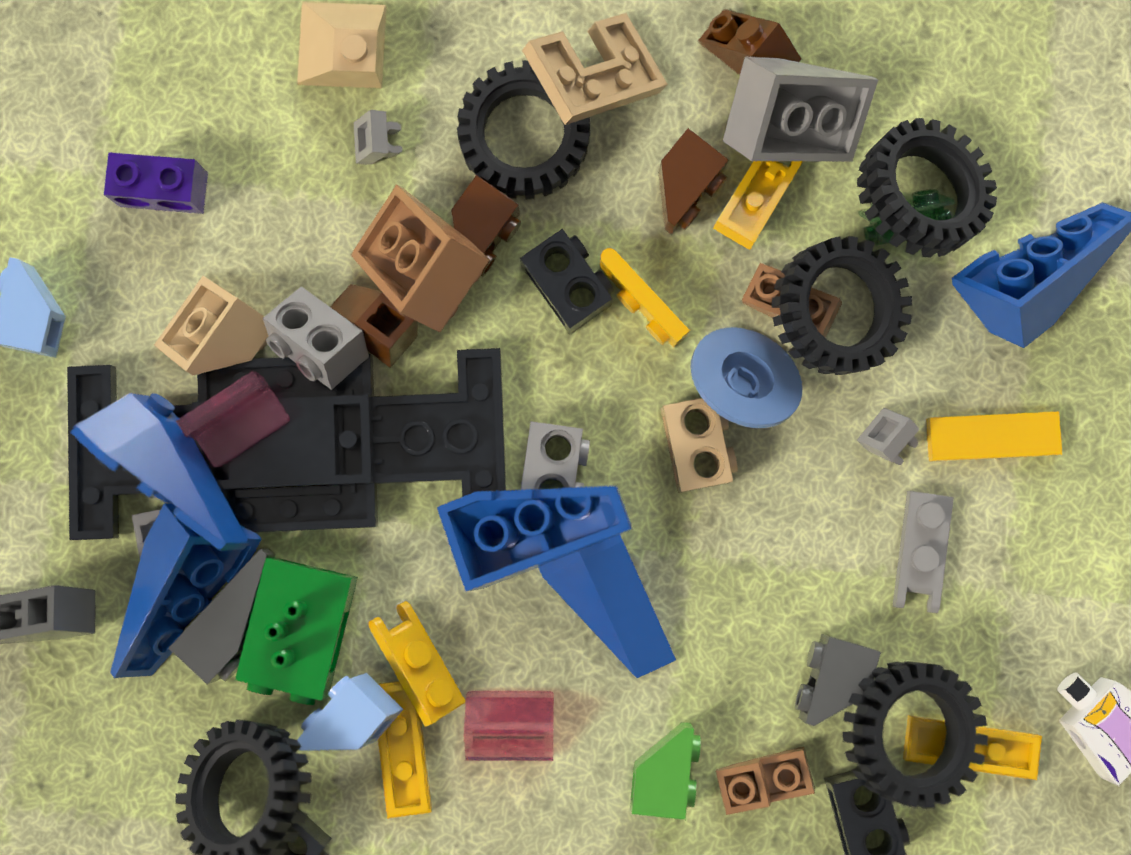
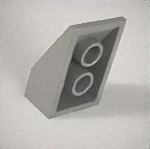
(797, 111)

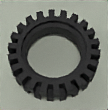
(480, 159)
(953, 160)
(885, 292)
(961, 736)
(206, 777)

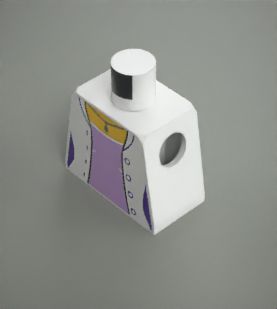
(1100, 724)

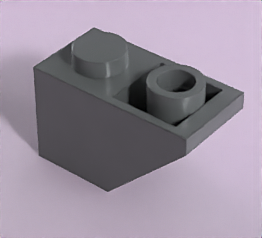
(834, 676)

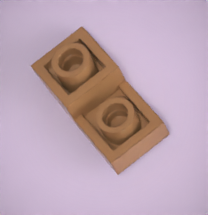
(761, 290)
(765, 780)

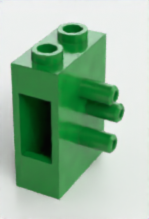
(296, 630)

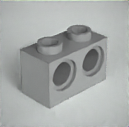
(315, 338)
(540, 467)

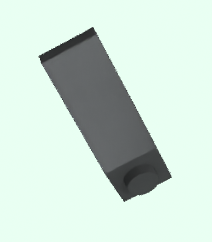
(47, 614)
(218, 634)

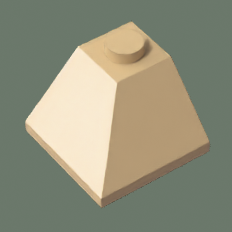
(341, 44)
(212, 331)

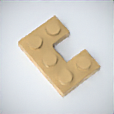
(585, 92)

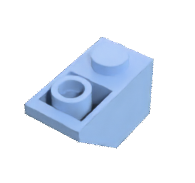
(28, 311)
(352, 718)

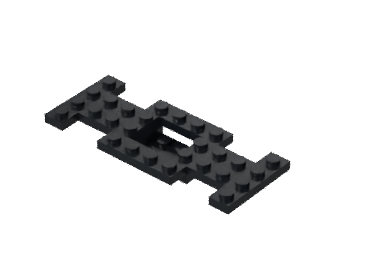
(331, 440)

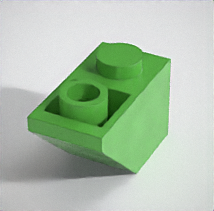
(663, 775)

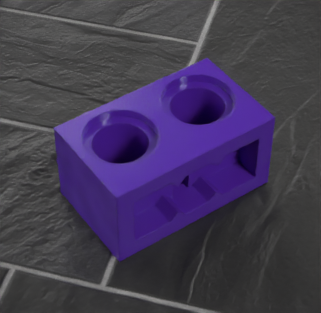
(156, 183)

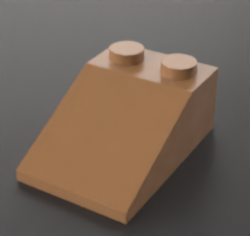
(418, 260)

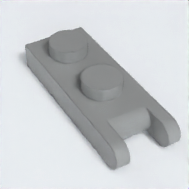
(923, 548)

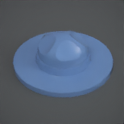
(746, 377)

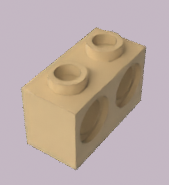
(686, 446)

